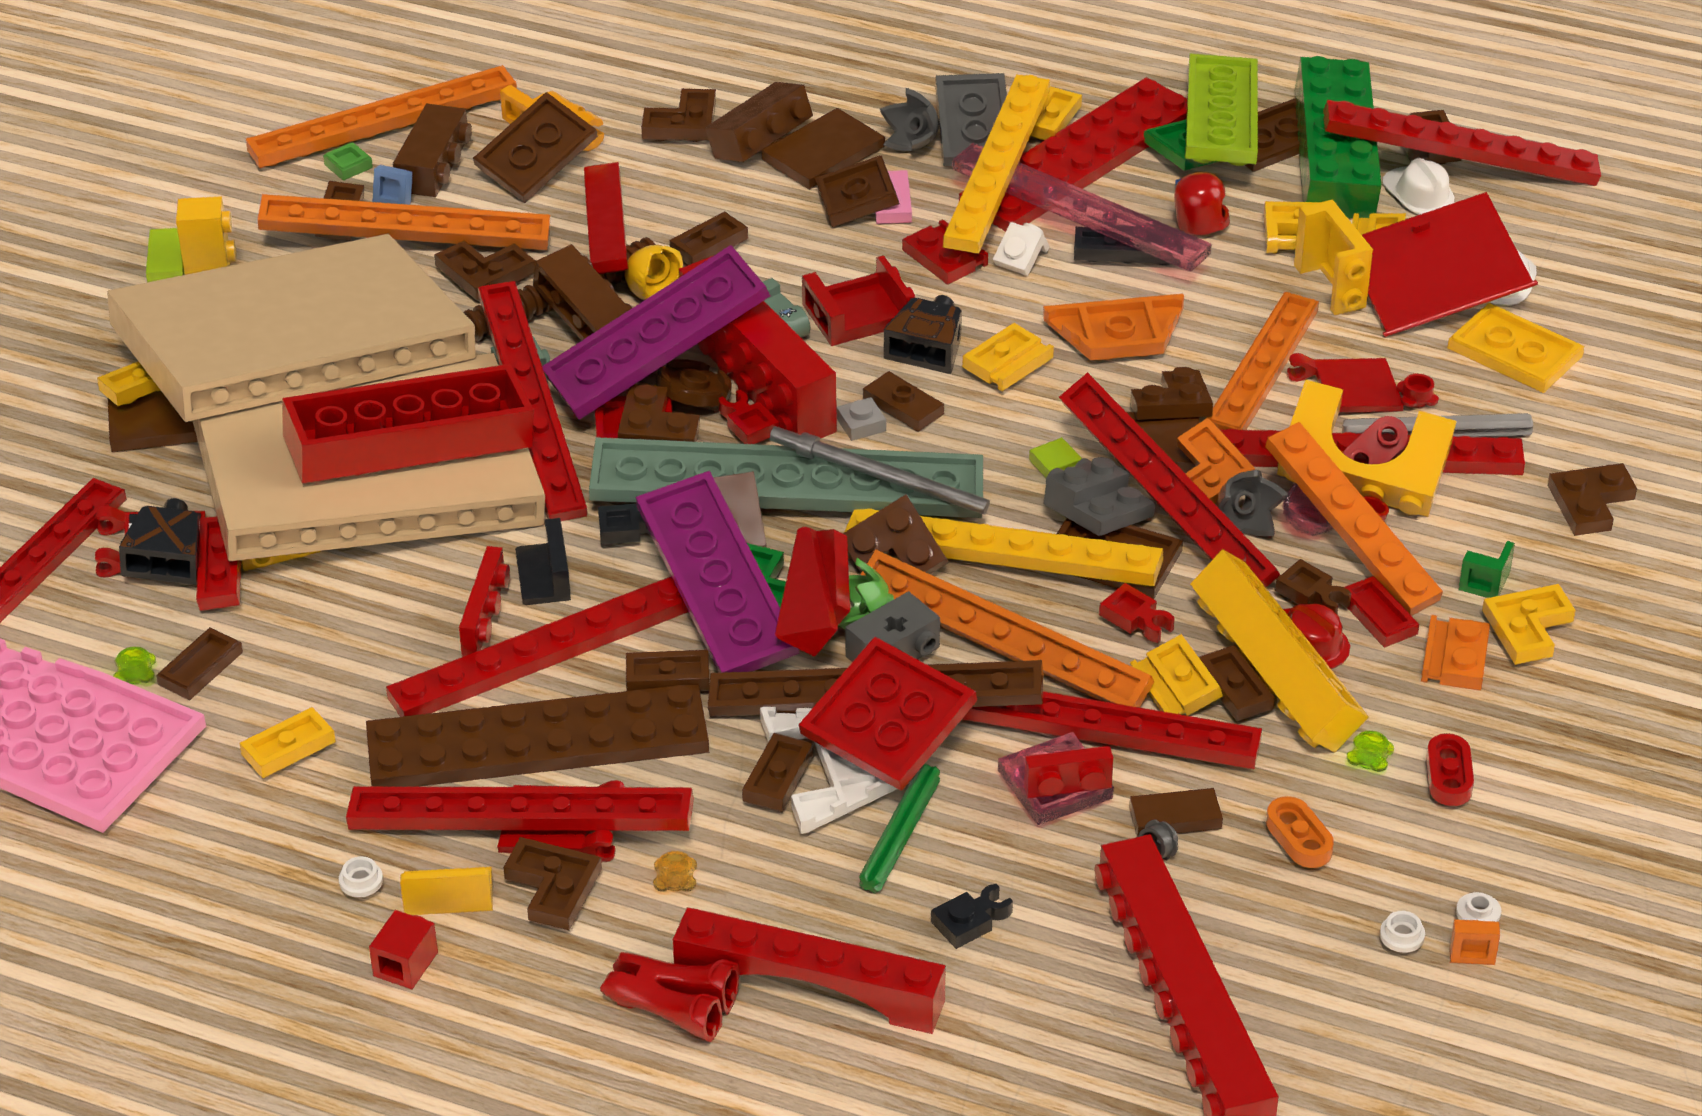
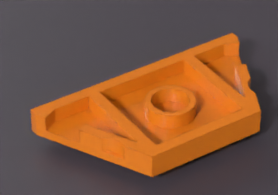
(1117, 326)

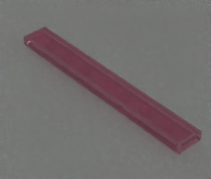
(1097, 213)

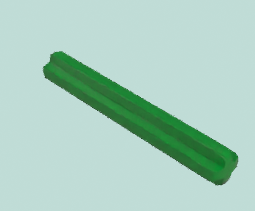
(899, 828)

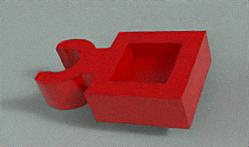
(746, 421)
(1133, 610)

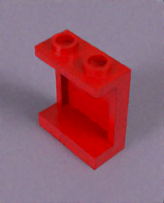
(857, 305)

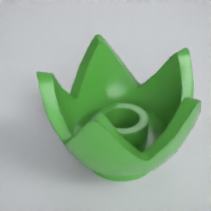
(866, 593)

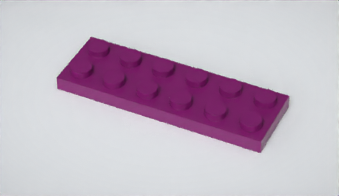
(655, 331)
(715, 573)

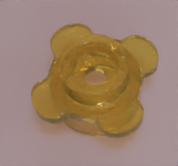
(675, 872)

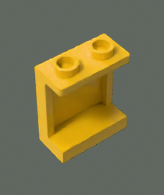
(1336, 247)

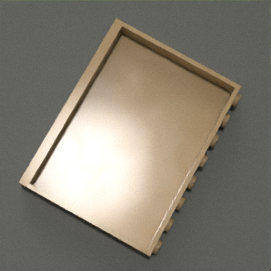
(289, 326)
(272, 513)

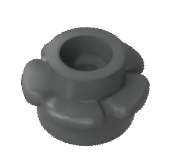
(1163, 836)

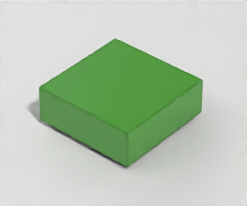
(347, 161)

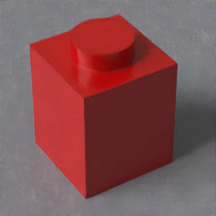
(403, 949)

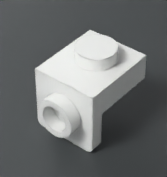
(1020, 248)

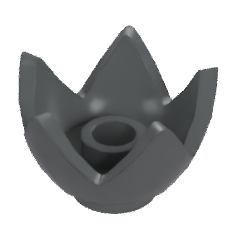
(913, 122)
(1260, 499)

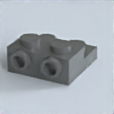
(1096, 496)

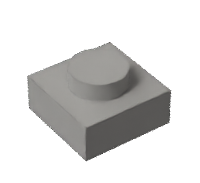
(861, 419)

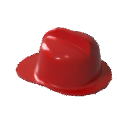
(1322, 630)

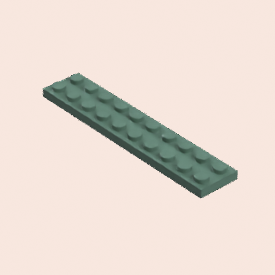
(782, 477)

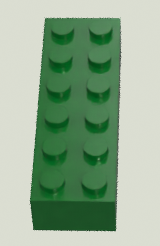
(1330, 162)

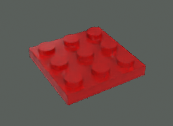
(888, 713)

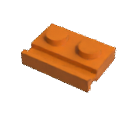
(1456, 652)

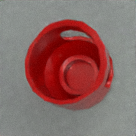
(1200, 205)

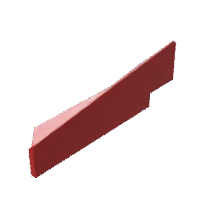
(815, 590)

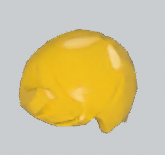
(652, 269)

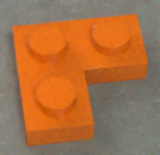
(1213, 456)

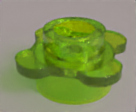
(135, 665)
(1370, 751)

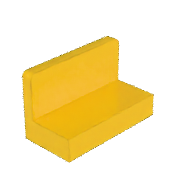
(447, 890)

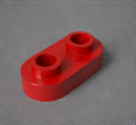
(1373, 446)
(1450, 769)

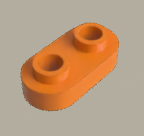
(1299, 832)

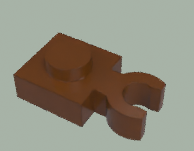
(1310, 585)

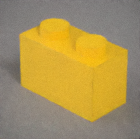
(204, 234)

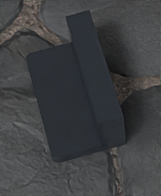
(544, 568)

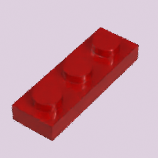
(216, 576)
(483, 601)

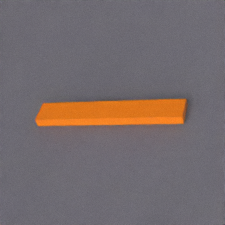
(1264, 362)

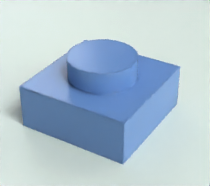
(392, 185)

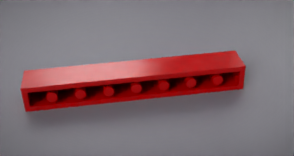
(1184, 981)

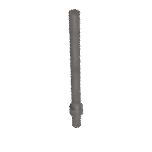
(810, 446)

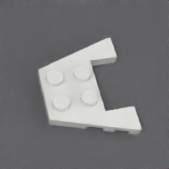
(848, 783)

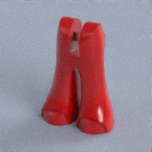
(677, 992)

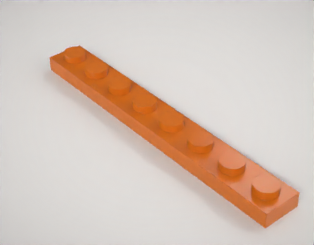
(375, 117)
(403, 221)
(1016, 635)

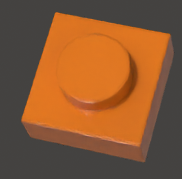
(1474, 942)

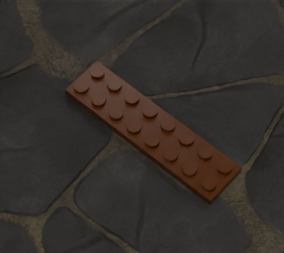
(536, 736)

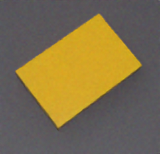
(1516, 347)

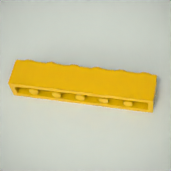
(1279, 652)

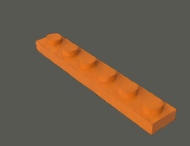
(1353, 518)

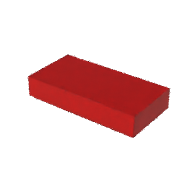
(1381, 612)

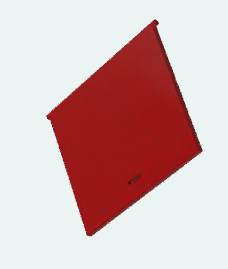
(1442, 264)

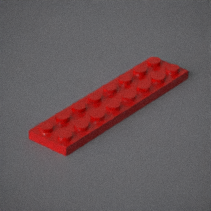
(1096, 143)

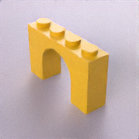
(1401, 483)

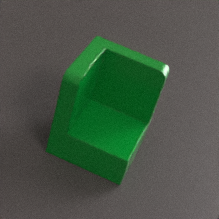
(1486, 574)

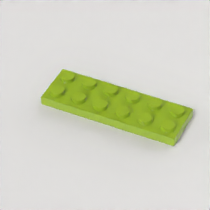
(1222, 109)

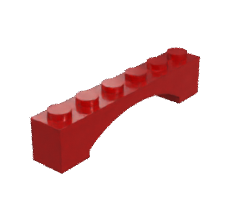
(894, 984)

